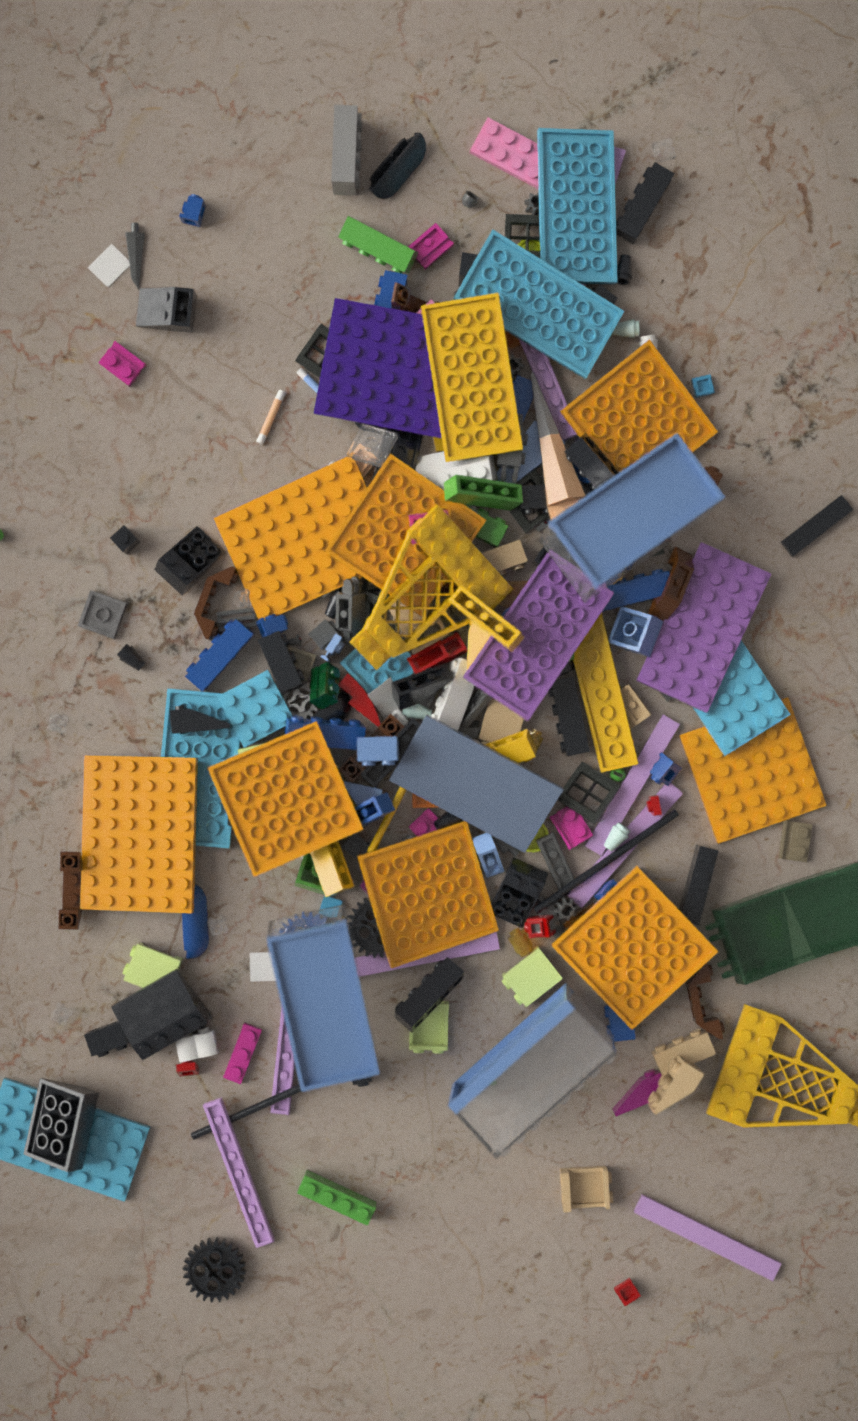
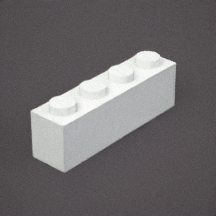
(455, 696)

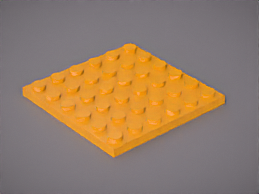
(638, 409)
(379, 524)
(755, 783)
(285, 798)
(428, 894)
(634, 947)

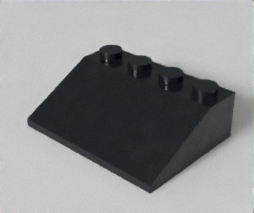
(160, 1014)
(61, 1124)

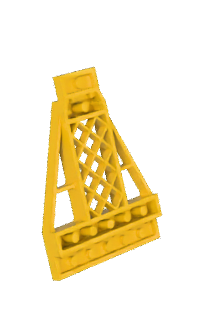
(459, 562)
(744, 1070)

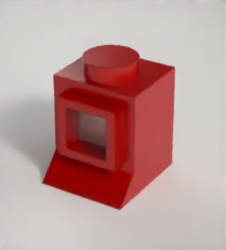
(539, 926)

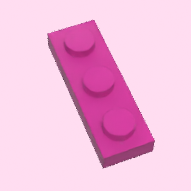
(242, 1053)

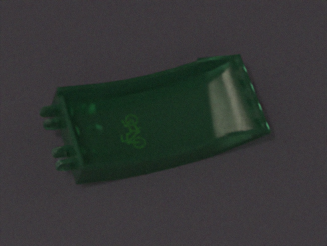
(788, 924)

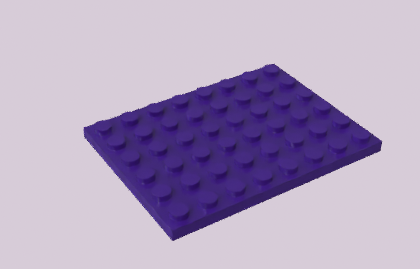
(378, 370)

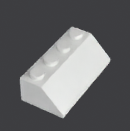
(438, 471)

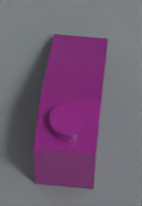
(638, 1093)

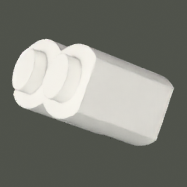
(197, 1045)

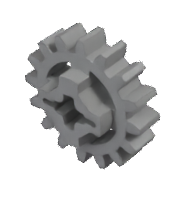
(302, 709)

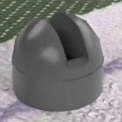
(469, 199)

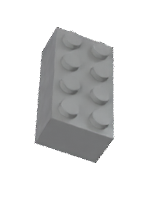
(346, 150)

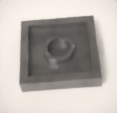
(102, 614)

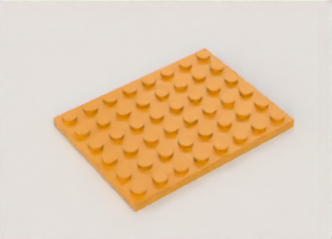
(284, 536)
(139, 834)

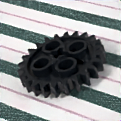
(370, 943)
(201, 1280)

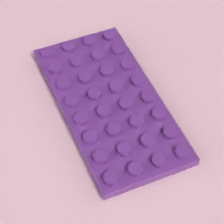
(553, 626)
(705, 628)

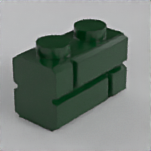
(324, 685)

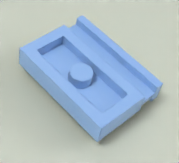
(335, 646)

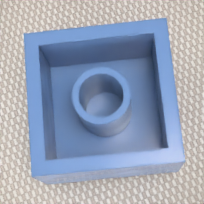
(635, 631)
(377, 750)

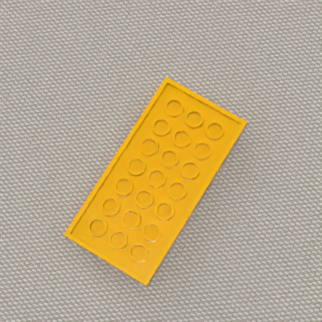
(472, 377)

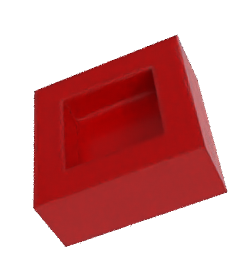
(653, 805)
(187, 1068)
(627, 1292)

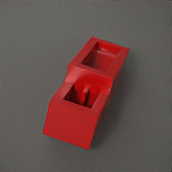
(438, 653)
(360, 699)

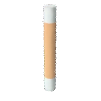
(271, 416)

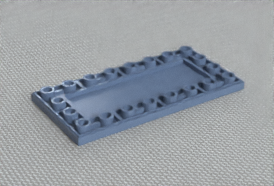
(476, 783)

